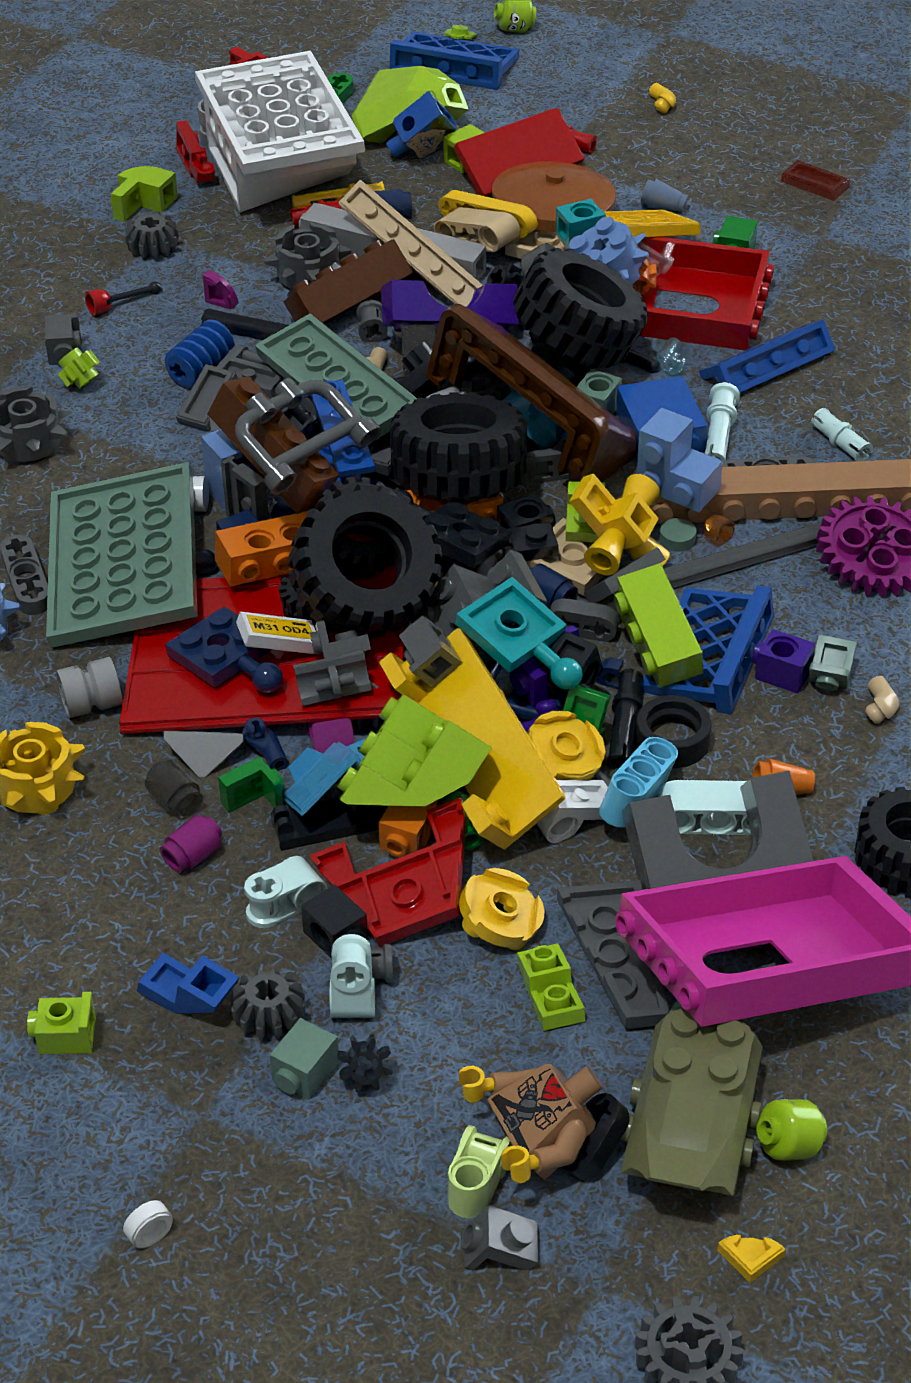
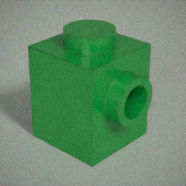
(737, 233)

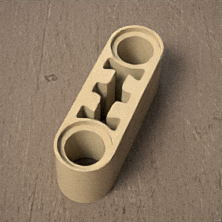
(480, 226)

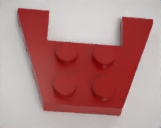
(409, 890)

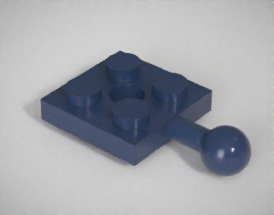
(202, 653)

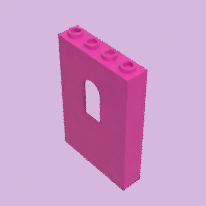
(819, 915)

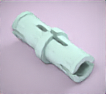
(841, 435)

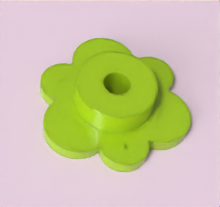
(459, 32)

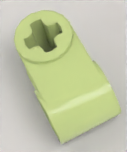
(475, 1172)

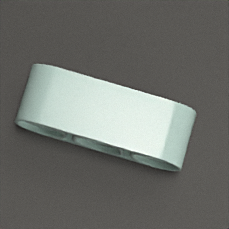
(708, 806)

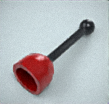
(99, 301)

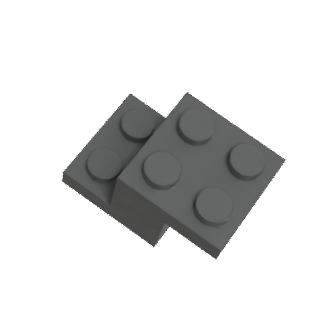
(463, 587)

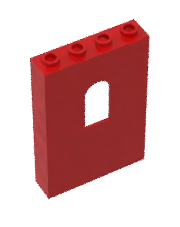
(728, 274)

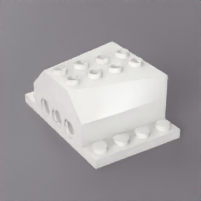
(276, 127)

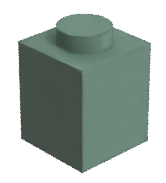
(304, 1059)

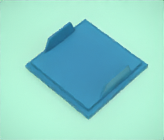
(316, 773)

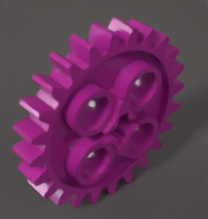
(860, 528)

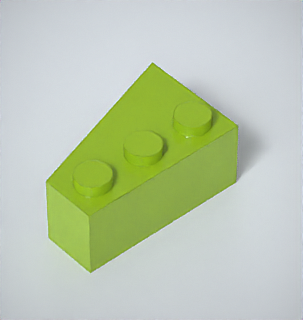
(658, 626)

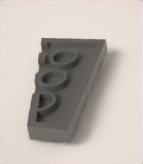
(625, 977)

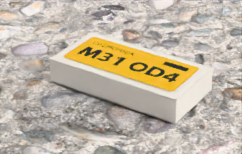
(276, 632)

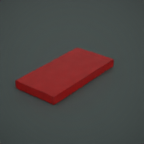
(525, 141)

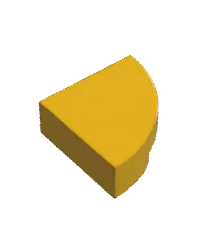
(751, 1255)

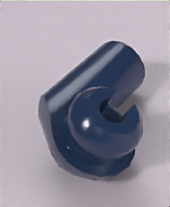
(265, 742)

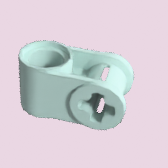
(282, 888)
(351, 978)

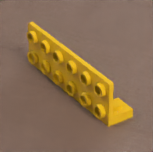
(513, 782)

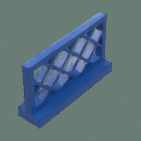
(459, 59)
(731, 671)

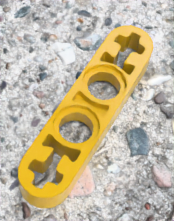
(523, 214)

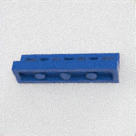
(773, 357)

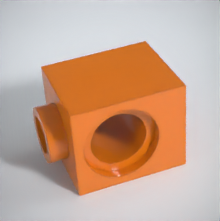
(405, 829)

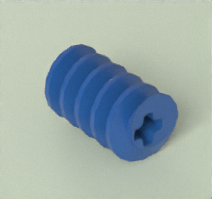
(203, 346)

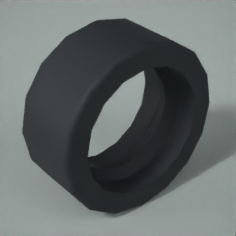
(677, 710)

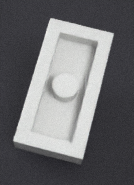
(581, 804)

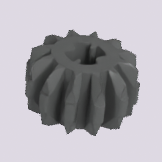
(151, 235)
(267, 1003)

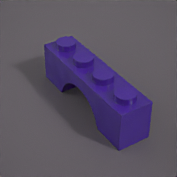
(411, 304)

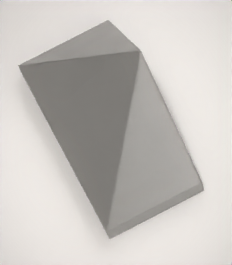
(204, 749)

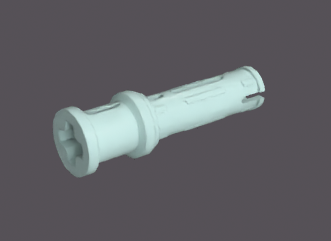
(721, 416)

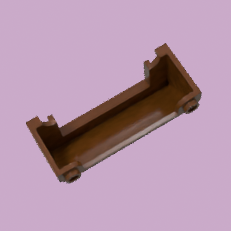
(595, 437)

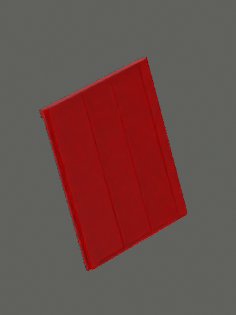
(172, 698)

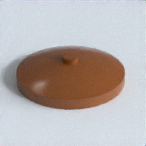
(552, 184)

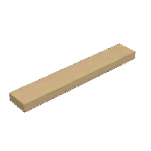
(419, 250)

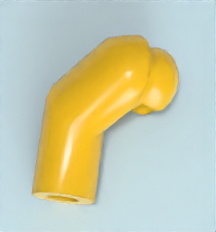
(664, 98)

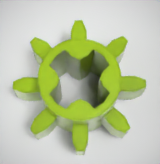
(78, 368)

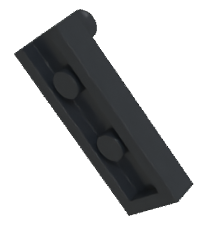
(323, 822)

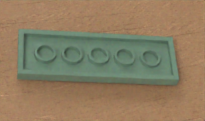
(315, 352)

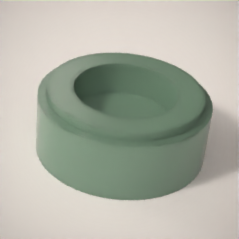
(677, 534)

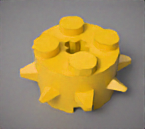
(37, 768)

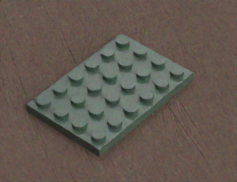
(121, 555)

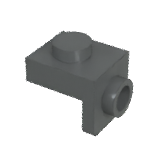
(501, 1238)

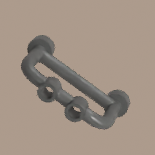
(289, 395)

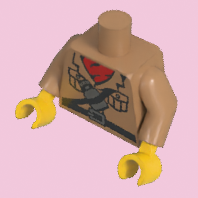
(539, 1114)

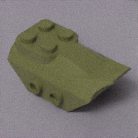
(694, 1105)

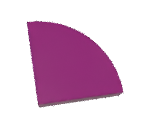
(219, 291)

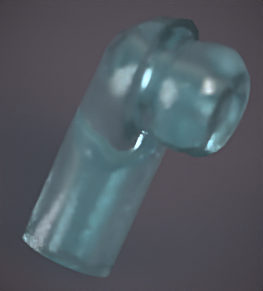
(668, 357)

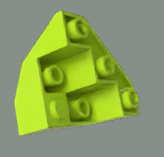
(396, 90)
(412, 759)

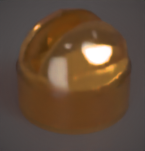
(719, 529)

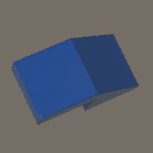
(184, 988)

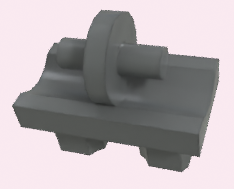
(332, 677)

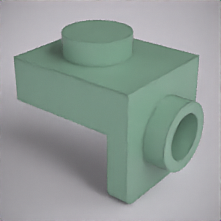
(832, 662)

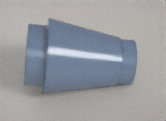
(663, 197)

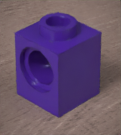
(783, 660)

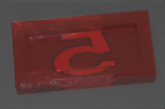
(815, 180)

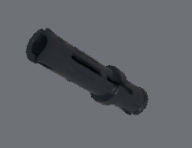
(625, 708)

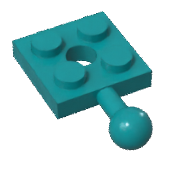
(515, 646)

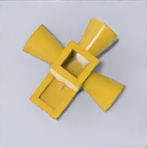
(619, 522)

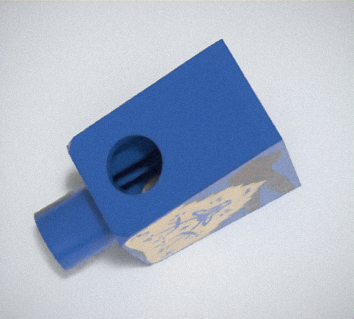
(422, 127)

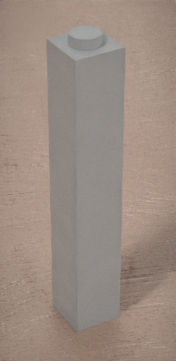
(352, 234)

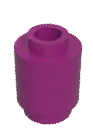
(191, 843)

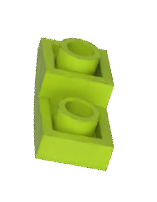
(551, 986)

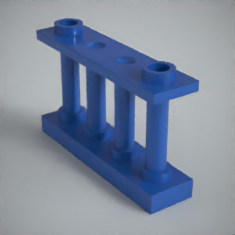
(344, 454)

